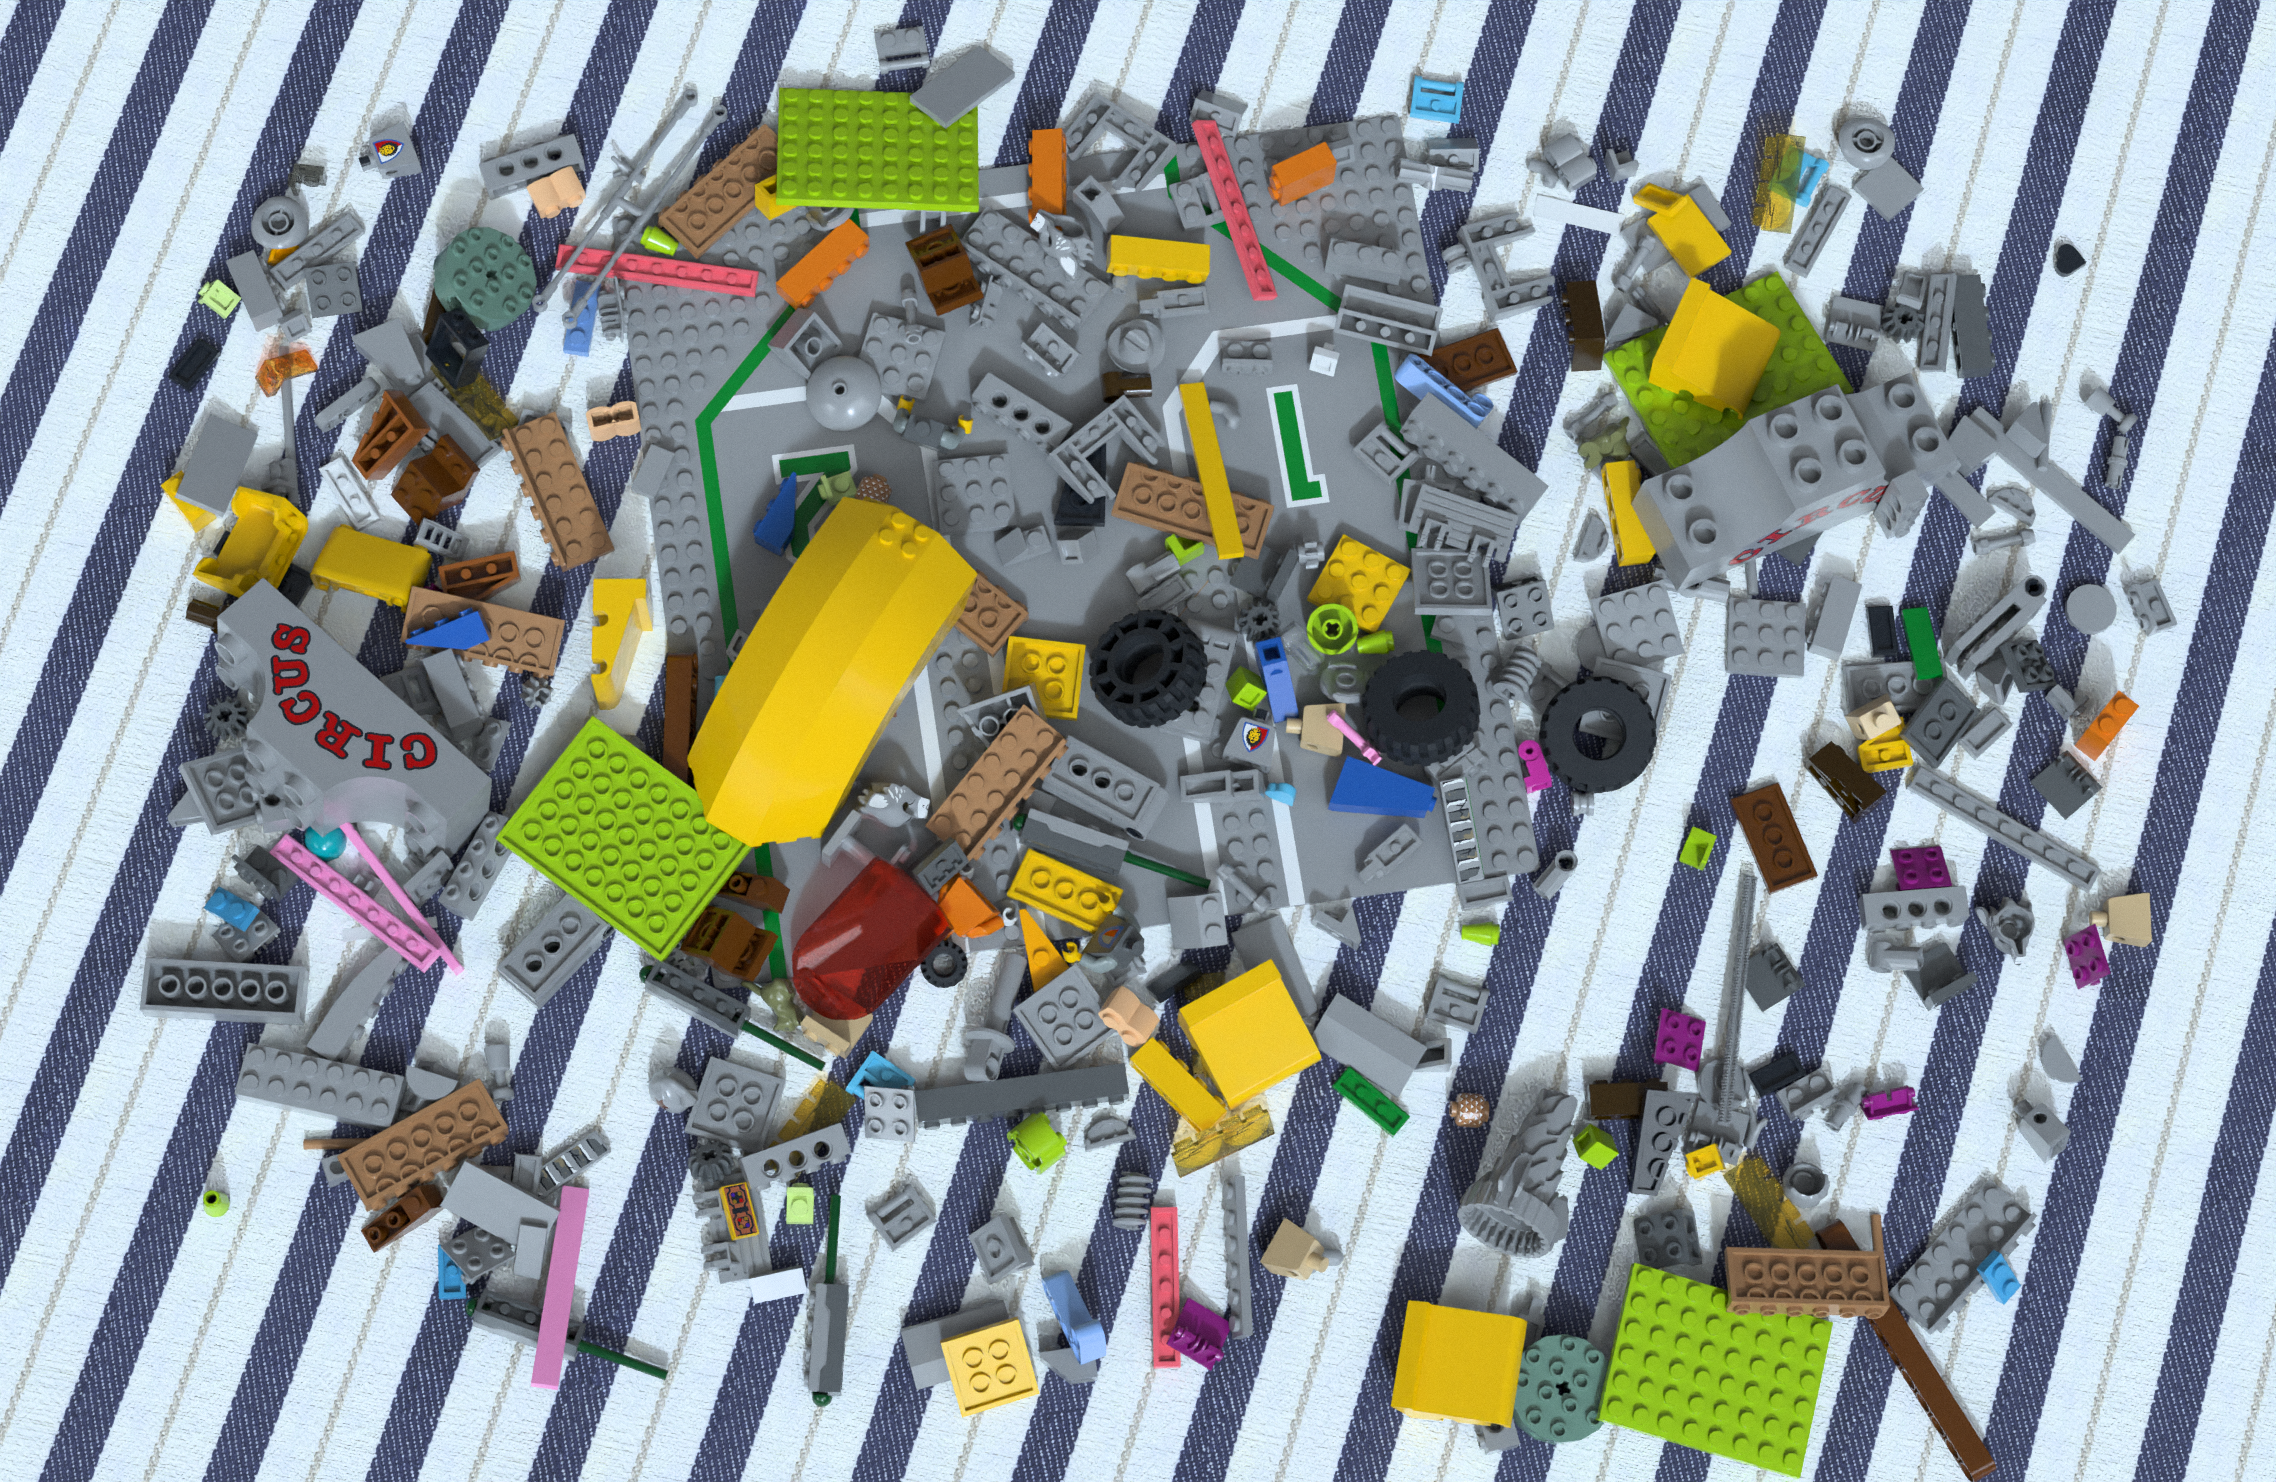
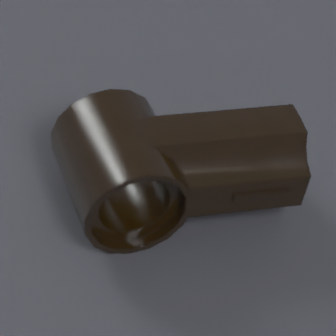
(1132, 386)
(204, 614)

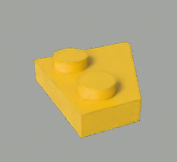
(1885, 751)

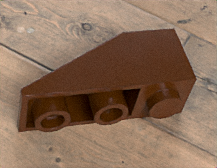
(755, 891)
(404, 1216)

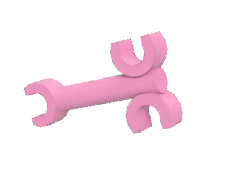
(1364, 745)

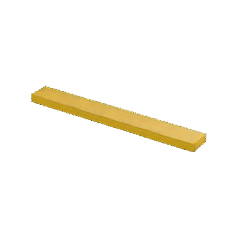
(1211, 471)

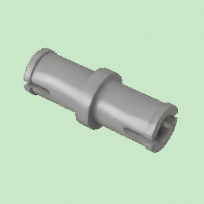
(2117, 462)
(1846, 1107)

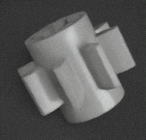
(1310, 552)
(536, 692)

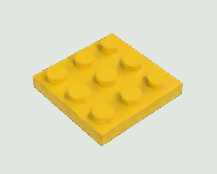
(1361, 582)
(1052, 667)
(989, 1366)

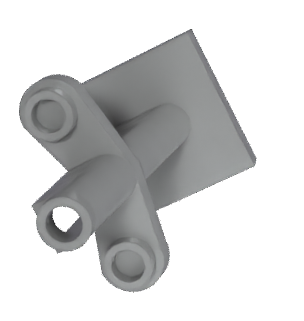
(845, 843)

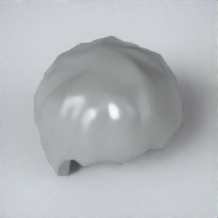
(1805, 1184)

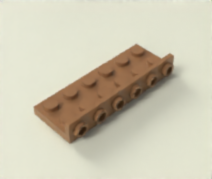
(723, 194)
(557, 492)
(1179, 507)
(990, 615)
(518, 636)
(998, 782)
(423, 1145)
(1806, 1282)

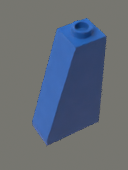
(1380, 792)

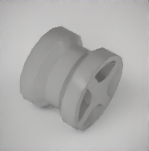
(1456, 258)
(1582, 803)

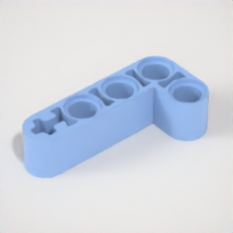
(1422, 378)
(1082, 1332)

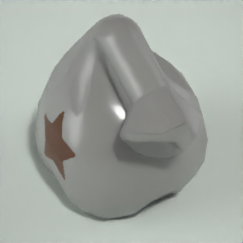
(673, 1089)

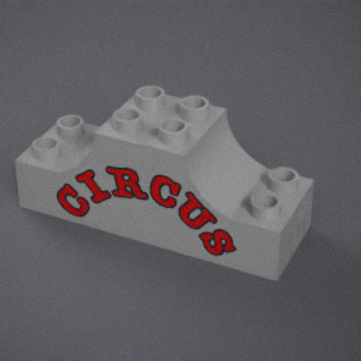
(1790, 477)
(340, 737)

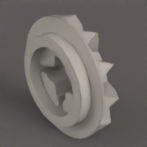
(676, 956)

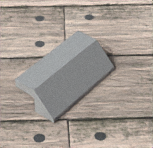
(1388, 320)
(1368, 1045)
(924, 1345)

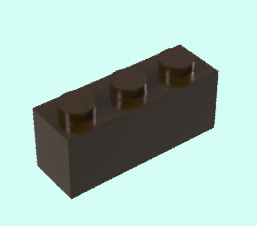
(1618, 1099)

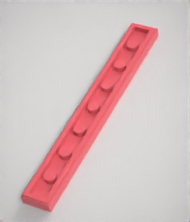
(1234, 210)
(662, 271)

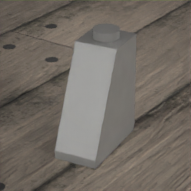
(390, 352)

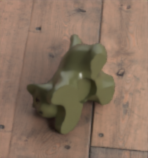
(1608, 442)
(779, 996)

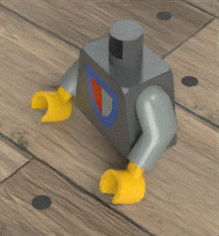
(928, 432)
(1112, 944)

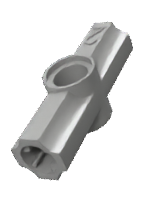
(1434, 175)
(1710, 589)

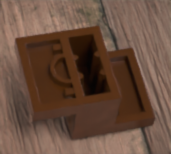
(944, 270)
(435, 481)
(729, 943)

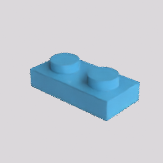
(231, 909)
(1998, 1277)
(450, 1278)

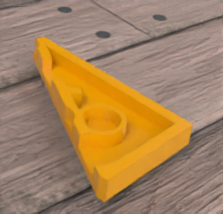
(1043, 958)

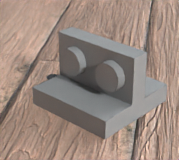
(1001, 1248)

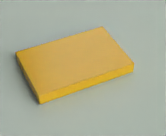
(1690, 239)

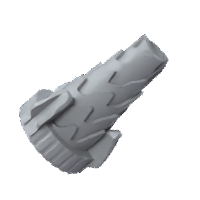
(1517, 1201)

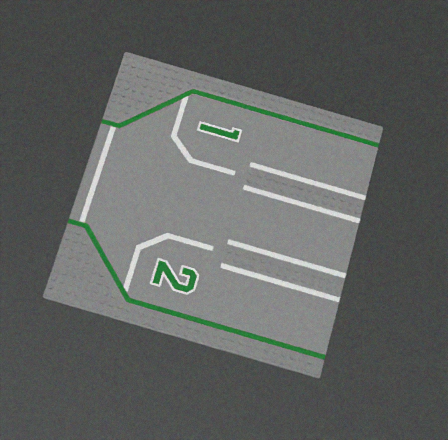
(745, 424)

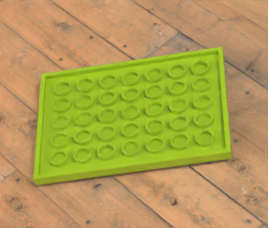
(873, 153)
(1690, 429)
(624, 839)
(1712, 1375)

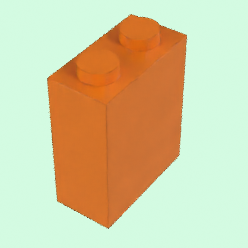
(1302, 174)
(2106, 725)

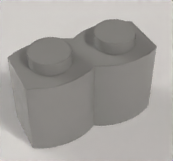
(1570, 162)

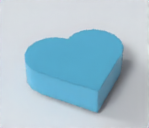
(1281, 792)

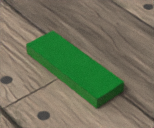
(1921, 643)
(1371, 1101)

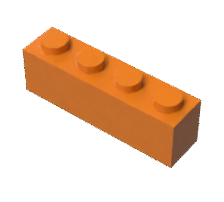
(1048, 172)
(823, 265)

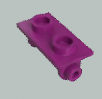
(1877, 1104)

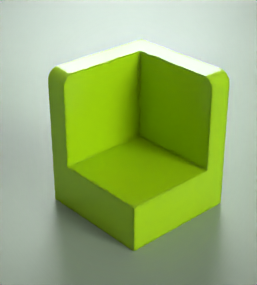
(1184, 548)
(1246, 688)
(1697, 848)
(1595, 1146)

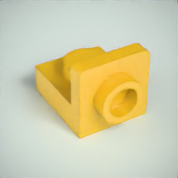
(1704, 1162)

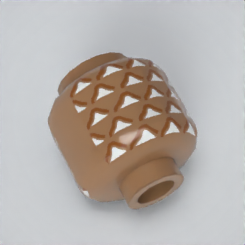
(874, 487)
(1469, 1110)

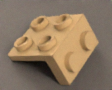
(836, 1035)

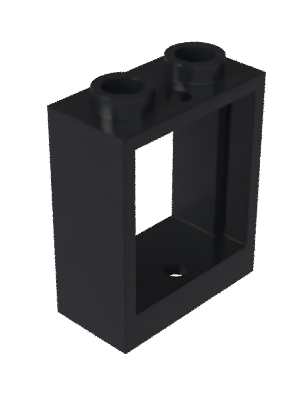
(441, 352)

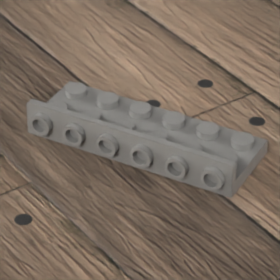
(1023, 265)
(1948, 1267)

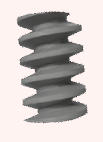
(1517, 674)
(1131, 1200)

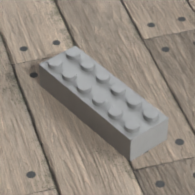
(1473, 458)
(224, 991)
(320, 1088)

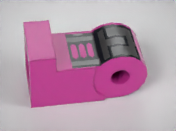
(1533, 759)

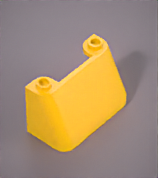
(259, 544)
(370, 566)

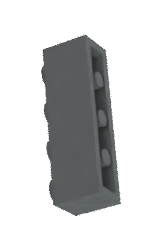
(1970, 329)

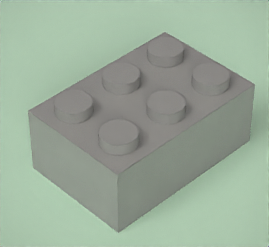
(455, 694)

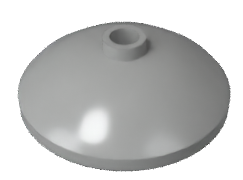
(855, 405)

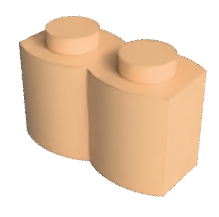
(556, 192)
(608, 422)
(1128, 1016)

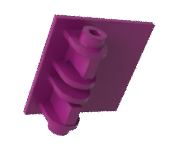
(1920, 868)
(2086, 957)
(1679, 1040)
(1199, 1334)

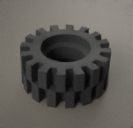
(955, 975)

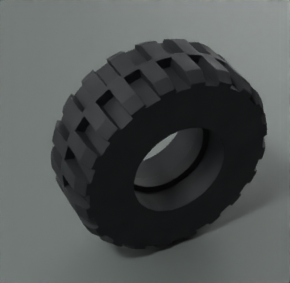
(1165, 693)
(1597, 695)
(1421, 740)

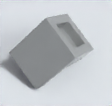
(1620, 165)
(1078, 547)

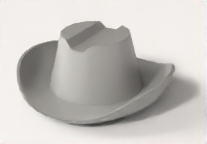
(1866, 142)
(279, 223)
(1136, 346)

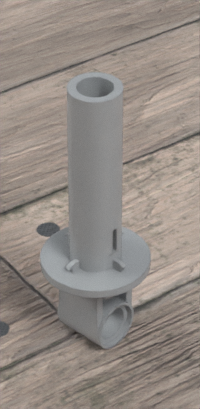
(990, 1041)

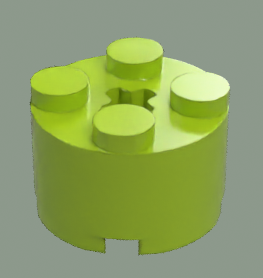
(1334, 614)
(1037, 1142)

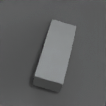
(1222, 787)

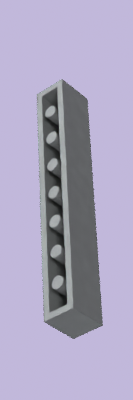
(1021, 1095)

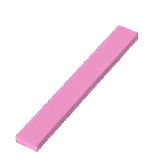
(401, 897)
(355, 903)
(560, 1288)

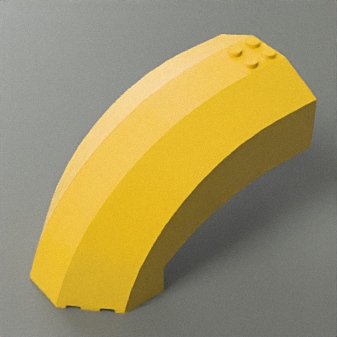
(826, 672)

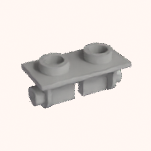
(980, 310)
(490, 744)

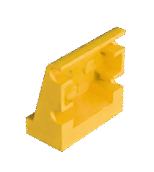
(1714, 350)
(623, 615)
(1249, 1034)
(1458, 1365)

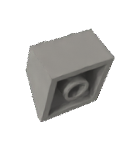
(805, 342)
(1197, 920)

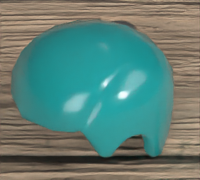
(326, 847)

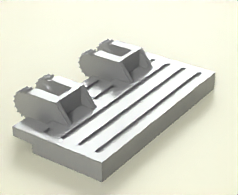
(450, 418)
(1463, 523)
(745, 1255)

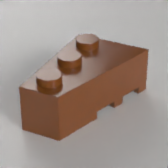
(391, 436)
(481, 576)

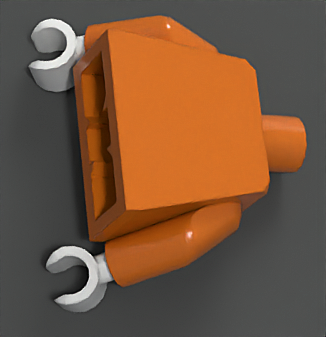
(969, 908)

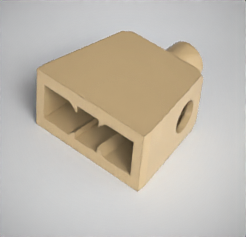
(1874, 718)
(1317, 731)
(2125, 919)
(1294, 1253)

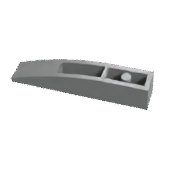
(356, 1005)

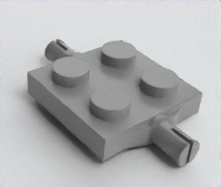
(1409, 496)

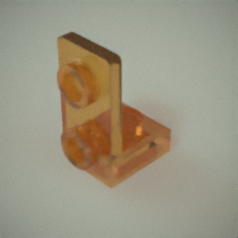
(282, 368)

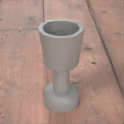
(2103, 403)
(498, 1062)

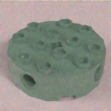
(485, 277)
(1538, 1405)

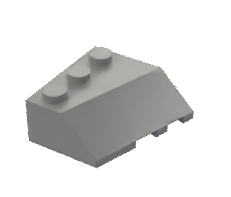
(993, 713)

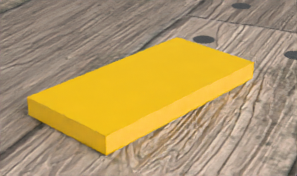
(1062, 891)

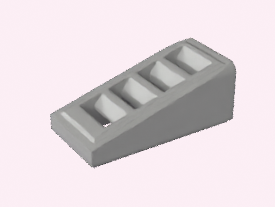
(446, 532)

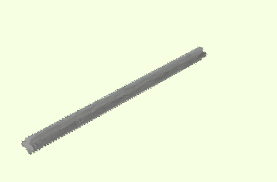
(1737, 996)

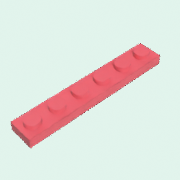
(1164, 1284)

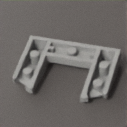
(1103, 115)
(1500, 298)
(1120, 419)

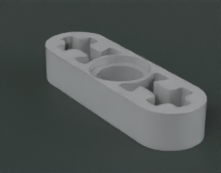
(347, 404)

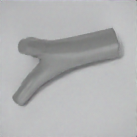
(626, 170)
(1755, 1128)

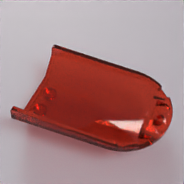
(867, 942)

